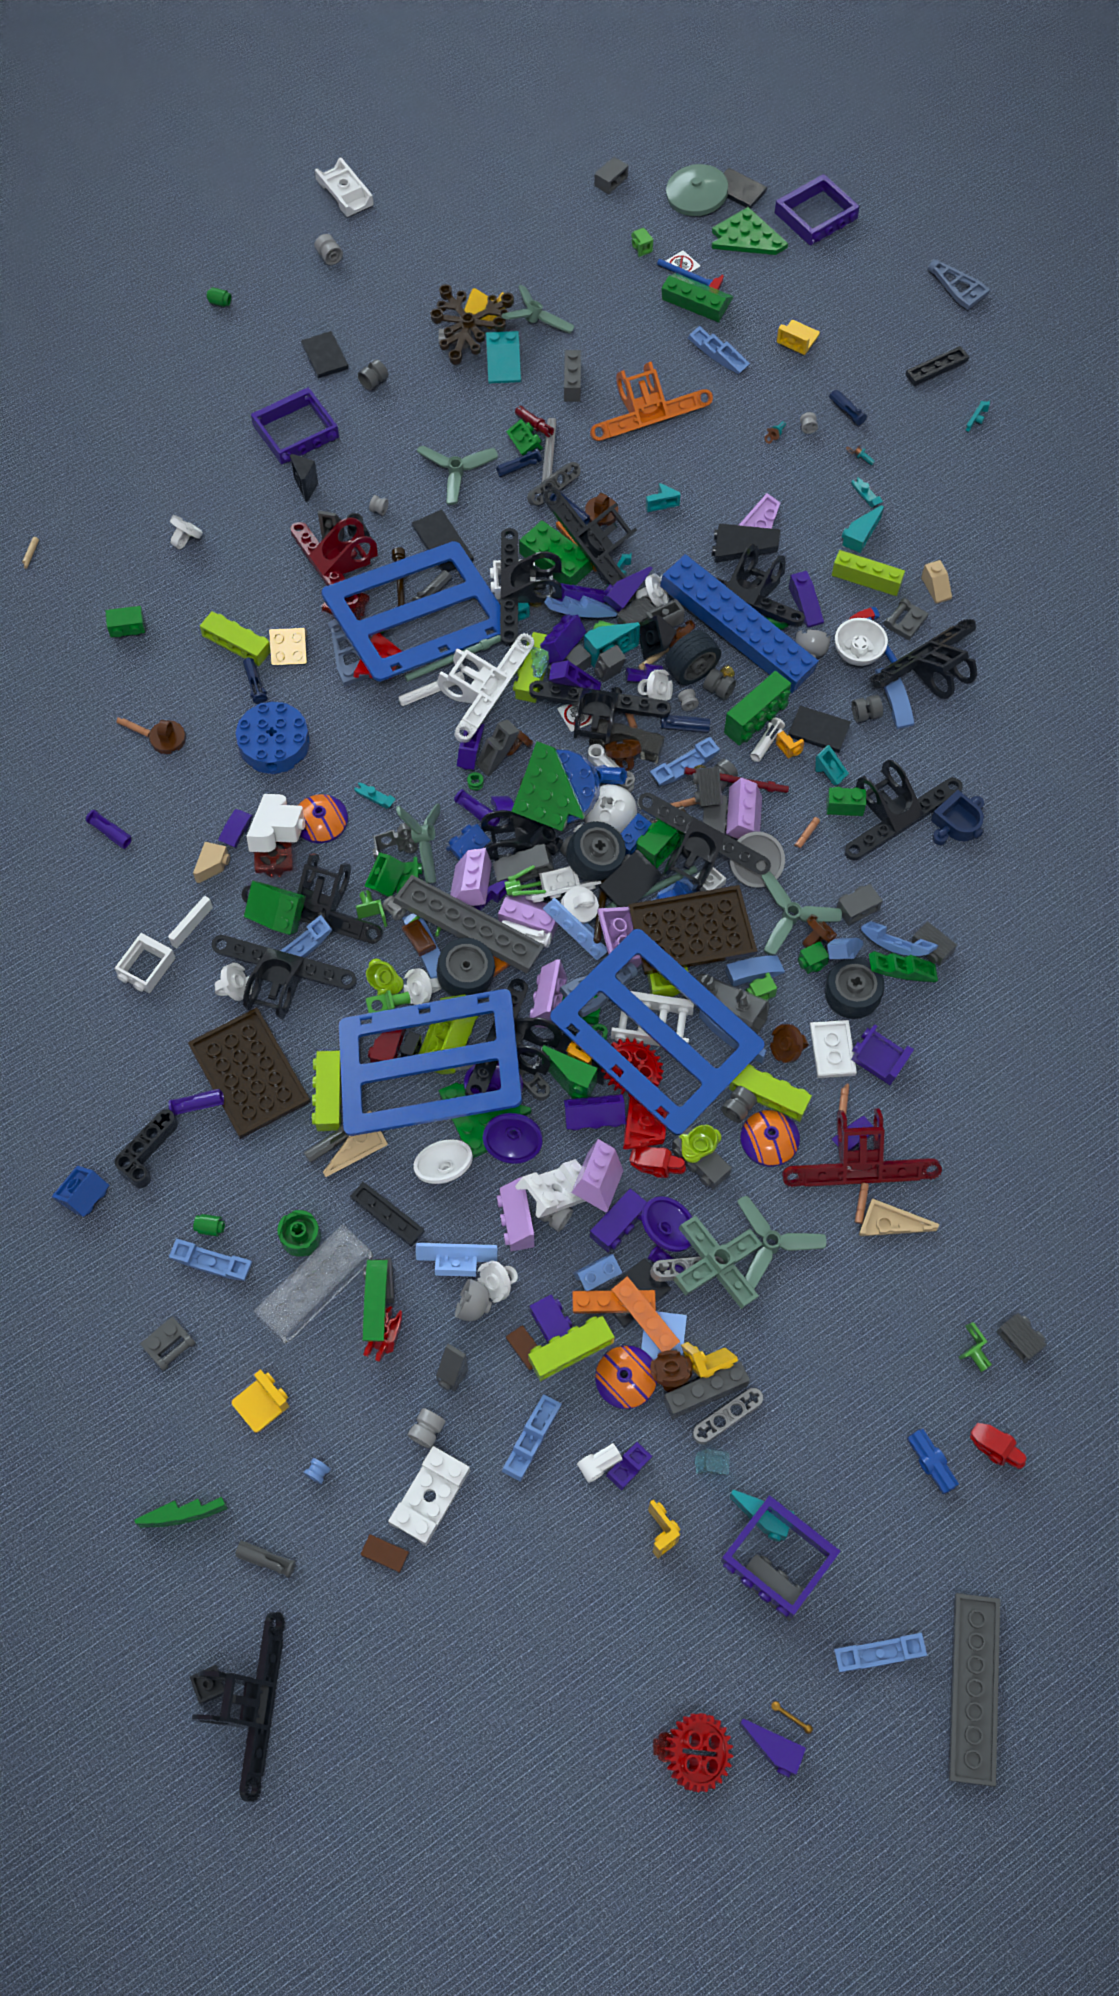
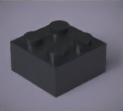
(412, 1044)
(206, 1688)

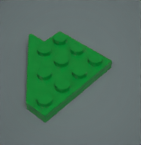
(747, 234)
(546, 790)
(471, 1127)

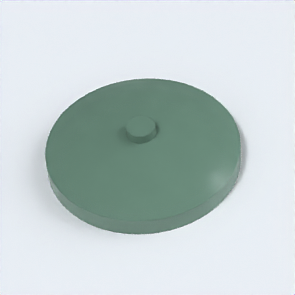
(697, 190)

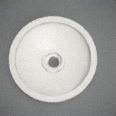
(443, 1161)

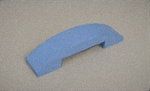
(899, 703)
(674, 771)
(877, 934)
(310, 939)
(210, 1261)
(880, 1653)

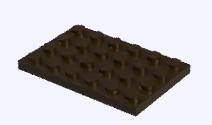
(697, 926)
(249, 1071)

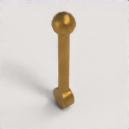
(776, 1707)

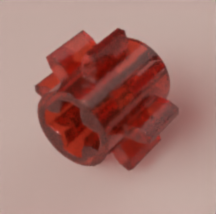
(659, 1745)

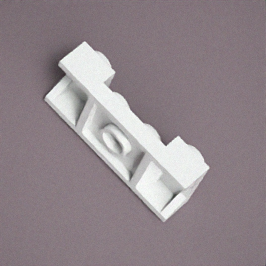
(353, 195)
(542, 1188)
(438, 1474)

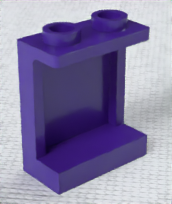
(880, 1055)

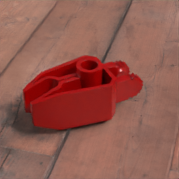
(656, 1161)
(391, 1334)
(997, 1445)

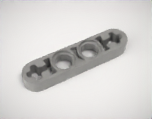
(670, 1274)
(726, 1414)

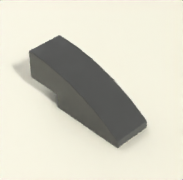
(497, 746)

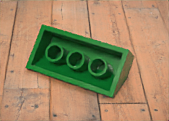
(695, 297)

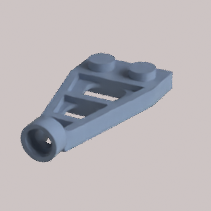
(969, 297)
(344, 671)
(624, 975)

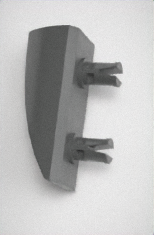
(746, 1006)

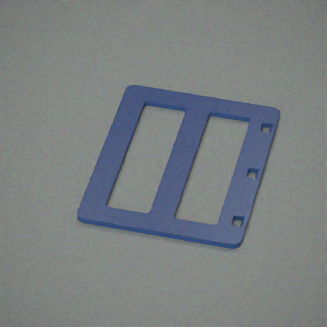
(360, 630)
(356, 1074)
(712, 1079)

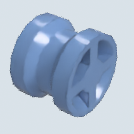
(317, 1471)

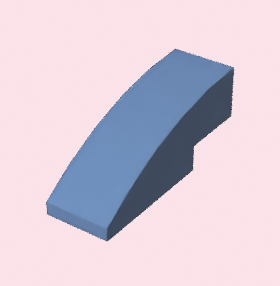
(844, 948)
(753, 968)

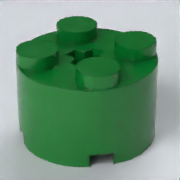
(301, 1244)

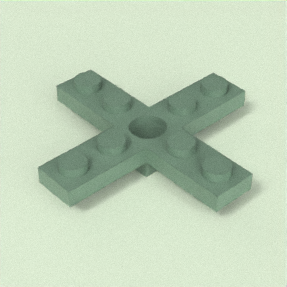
(709, 1268)

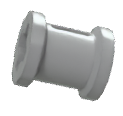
(397, 911)

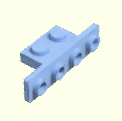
(580, 932)
(455, 1258)

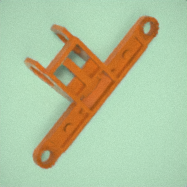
(649, 407)

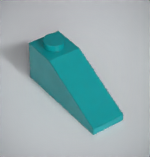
(861, 530)
(768, 1523)

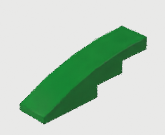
(903, 967)
(375, 1301)
(172, 1514)

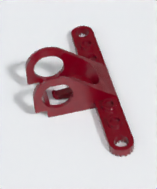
(332, 556)
(862, 1164)

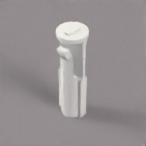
(766, 741)
(539, 936)

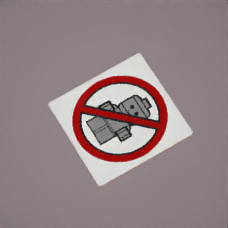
(683, 261)
(568, 713)

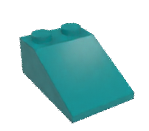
(503, 357)
(606, 637)

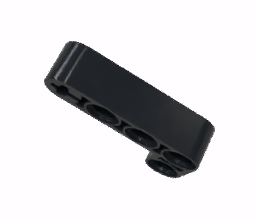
(150, 1146)

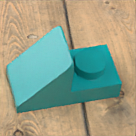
(664, 499)
(831, 765)

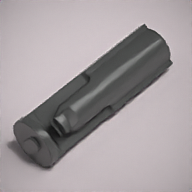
(434, 586)
(326, 1145)
(265, 1559)

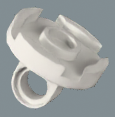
(183, 532)
(653, 591)
(657, 685)
(581, 903)
(232, 982)
(420, 986)
(497, 1280)

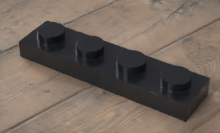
(937, 365)
(387, 1214)

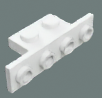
(558, 882)

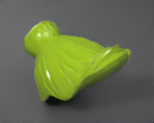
(383, 977)
(699, 1143)

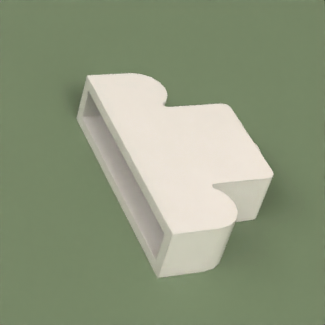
(274, 823)

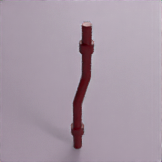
(769, 786)

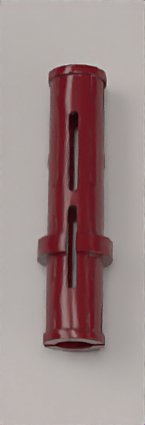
(538, 423)

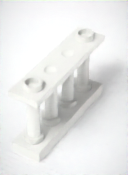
(655, 1002)

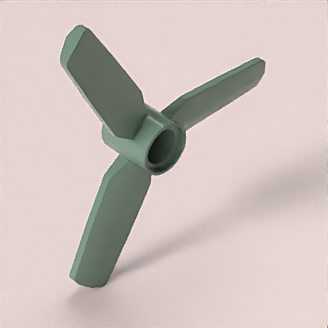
(535, 311)
(456, 466)
(422, 835)
(786, 923)
(788, 1241)

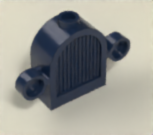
(958, 818)

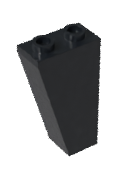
(734, 539)

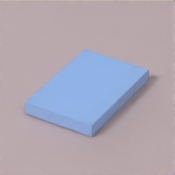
(676, 1323)

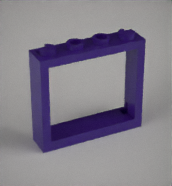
(822, 183)
(287, 406)
(799, 1527)

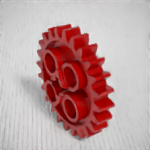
(647, 1065)
(697, 1776)

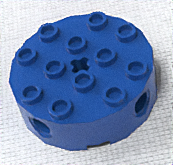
(272, 737)
(583, 780)

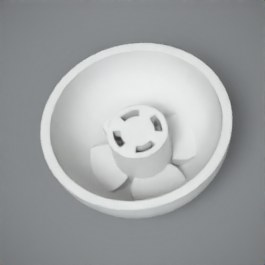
(860, 641)
(618, 813)

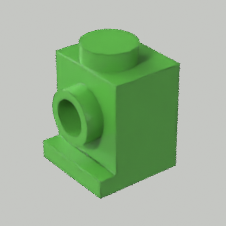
(642, 242)
(763, 987)

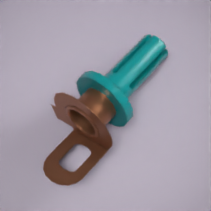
(774, 432)
(861, 453)

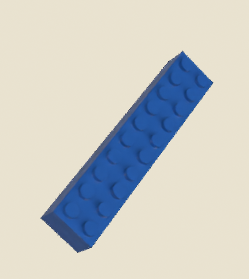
(737, 622)

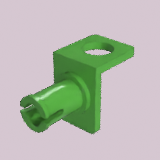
(370, 907)
(388, 1000)
(975, 1351)

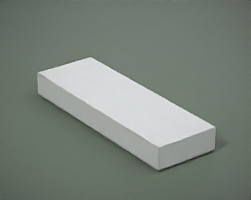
(190, 922)

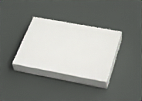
(832, 1049)

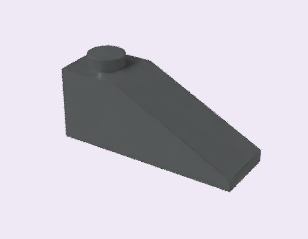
(327, 522)
(452, 1368)

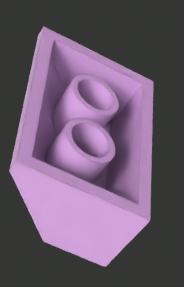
(743, 808)
(472, 877)
(527, 913)
(616, 927)
(548, 991)
(599, 1176)
(516, 1217)

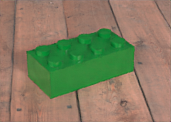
(547, 539)
(757, 708)

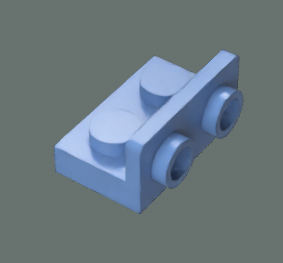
(598, 1272)

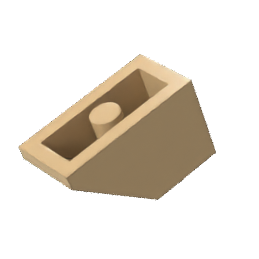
(937, 581)
(211, 861)

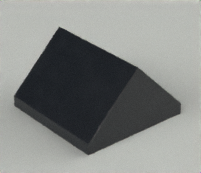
(305, 475)
(655, 636)

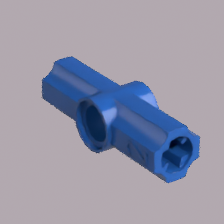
(611, 775)
(932, 1461)

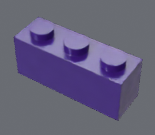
(563, 637)
(594, 1112)
(618, 1221)
(550, 1318)

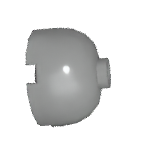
(814, 642)
(473, 1301)

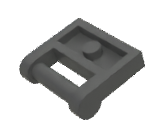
(910, 623)
(163, 1339)

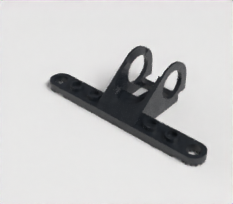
(591, 538)
(517, 585)
(755, 592)
(925, 658)
(598, 704)
(897, 813)
(520, 825)
(700, 841)
(325, 905)
(281, 970)
(483, 1072)
(255, 1704)

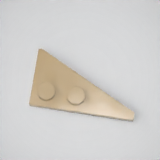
(355, 1149)
(886, 1219)

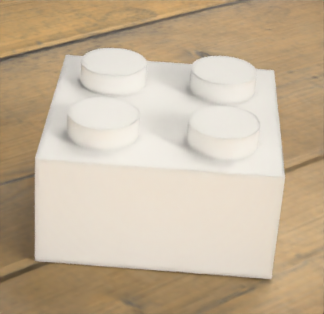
(714, 881)

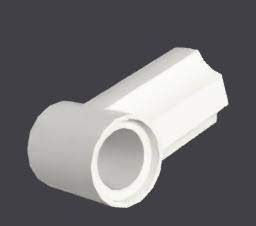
(602, 758)
(595, 1465)

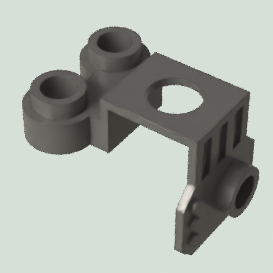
(401, 838)

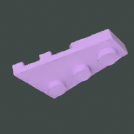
(763, 513)

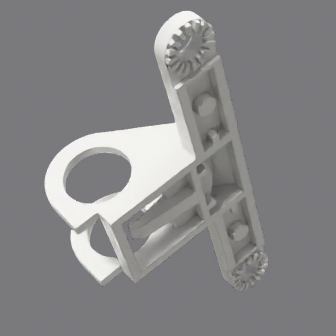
(487, 683)

